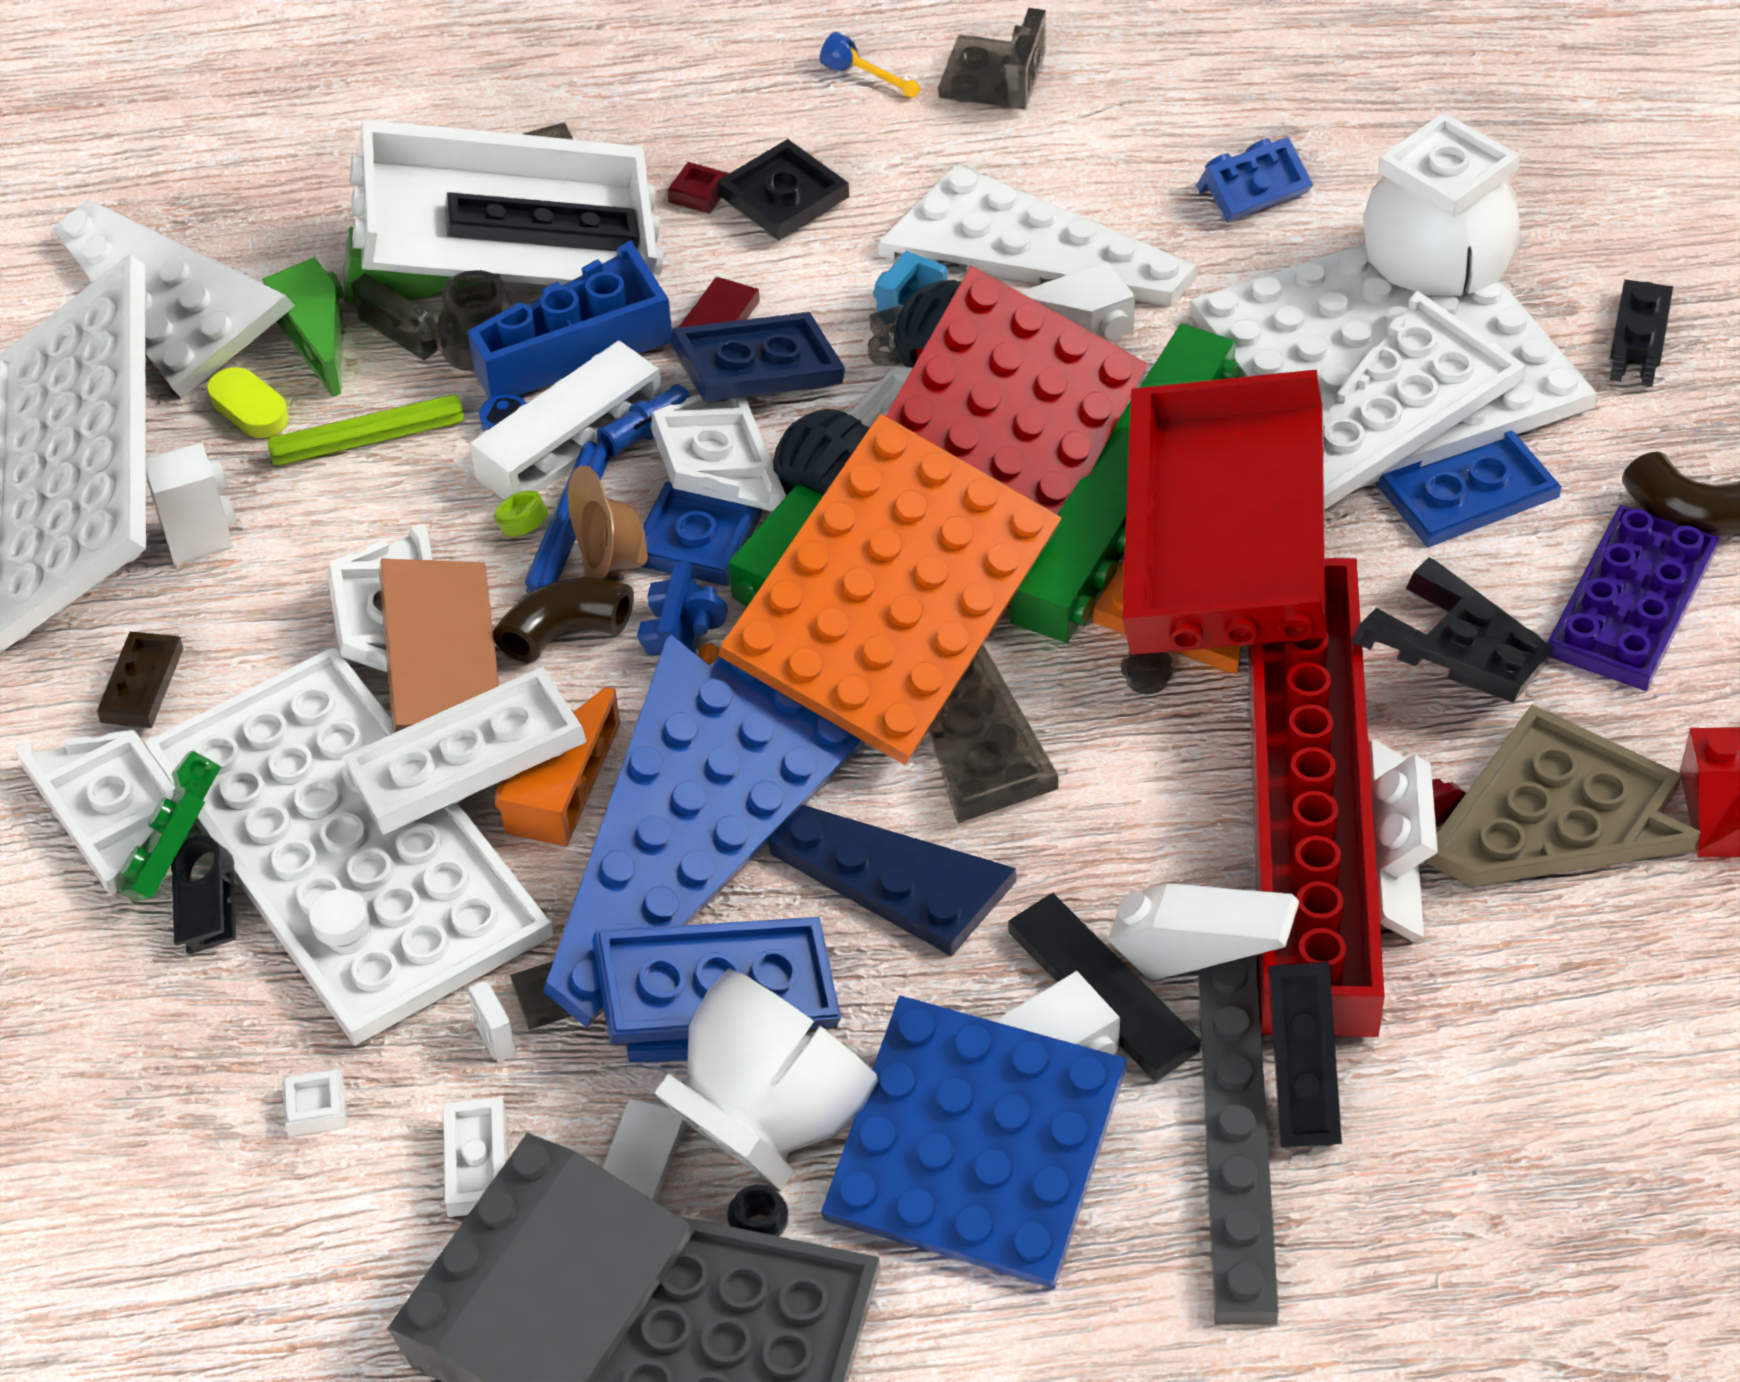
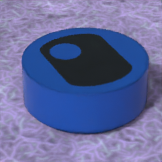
(497, 409)

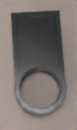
(206, 906)

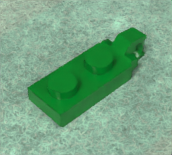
(171, 825)

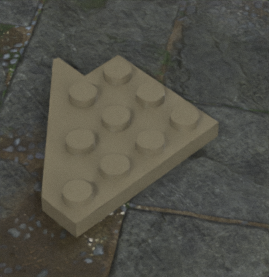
(1559, 805)

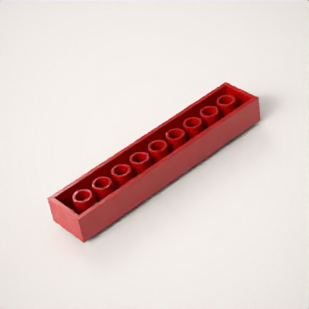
(1318, 807)

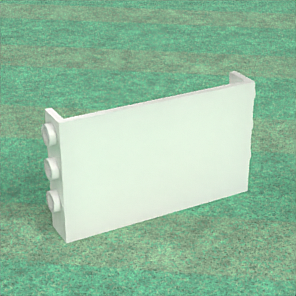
(411, 167)

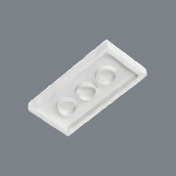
(464, 750)

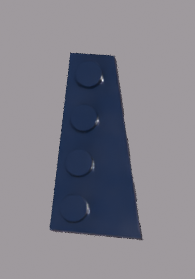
(903, 879)

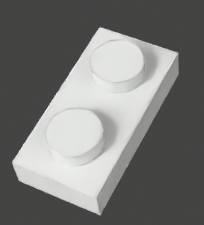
(472, 1150)

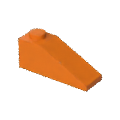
(550, 797)

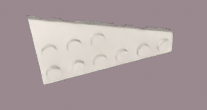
(1409, 392)

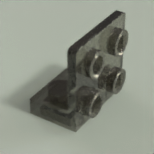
(995, 69)

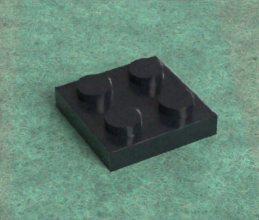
(783, 189)

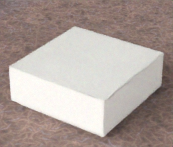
(491, 1021)
(314, 1102)

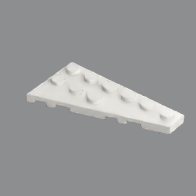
(1027, 238)
(193, 305)

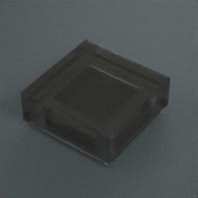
(535, 1005)

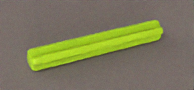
(365, 429)

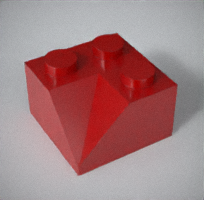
(1713, 789)

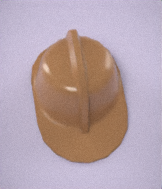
(604, 528)

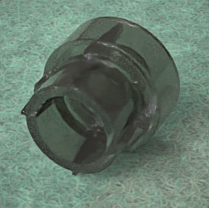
(467, 302)

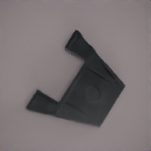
(1473, 640)

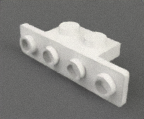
(1402, 835)

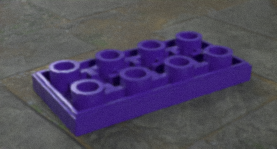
(1632, 597)

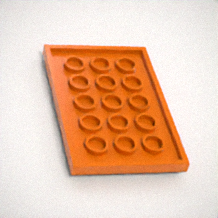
(890, 588)

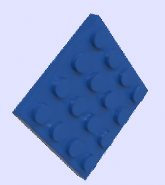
(976, 1141)

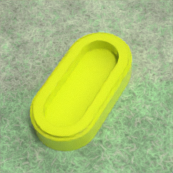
(248, 402)

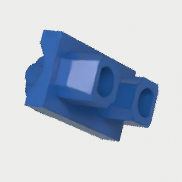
(683, 611)

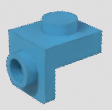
(905, 278)

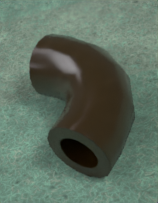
(1680, 499)
(561, 609)

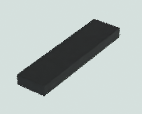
(539, 222)
(1066, 945)

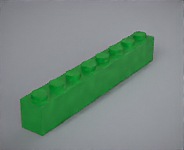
(1092, 528)

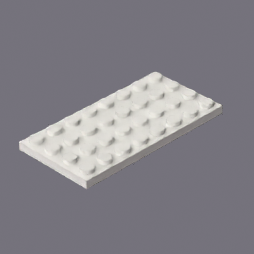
(72, 450)
(299, 827)

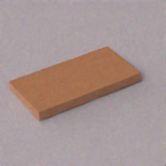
(435, 636)

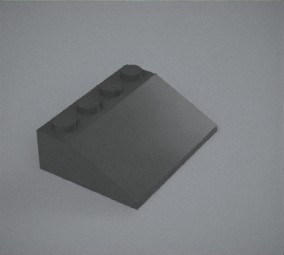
(540, 1274)

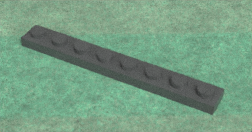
(1237, 1145)

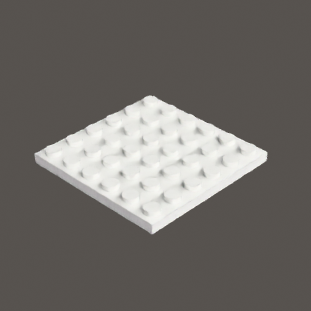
(1341, 307)

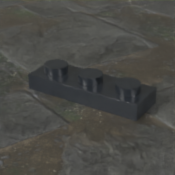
(1304, 1054)

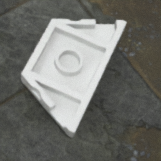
(717, 452)
(357, 595)
(100, 795)

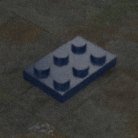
(757, 356)

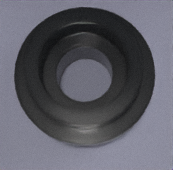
(758, 1200)

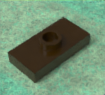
(140, 679)

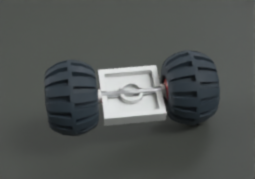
(824, 440)

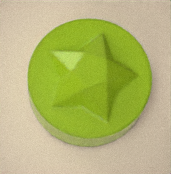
(520, 513)

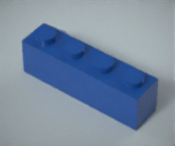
(571, 324)

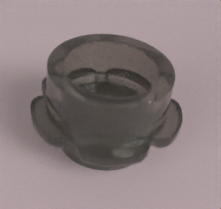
(1147, 672)

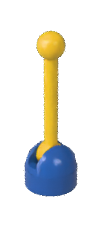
(843, 54)

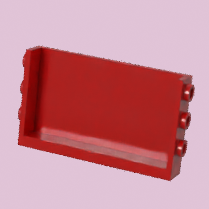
(1225, 514)

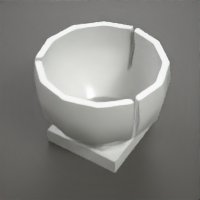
(1437, 199)
(761, 1081)

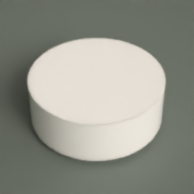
(339, 917)

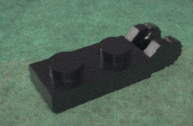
(1640, 328)

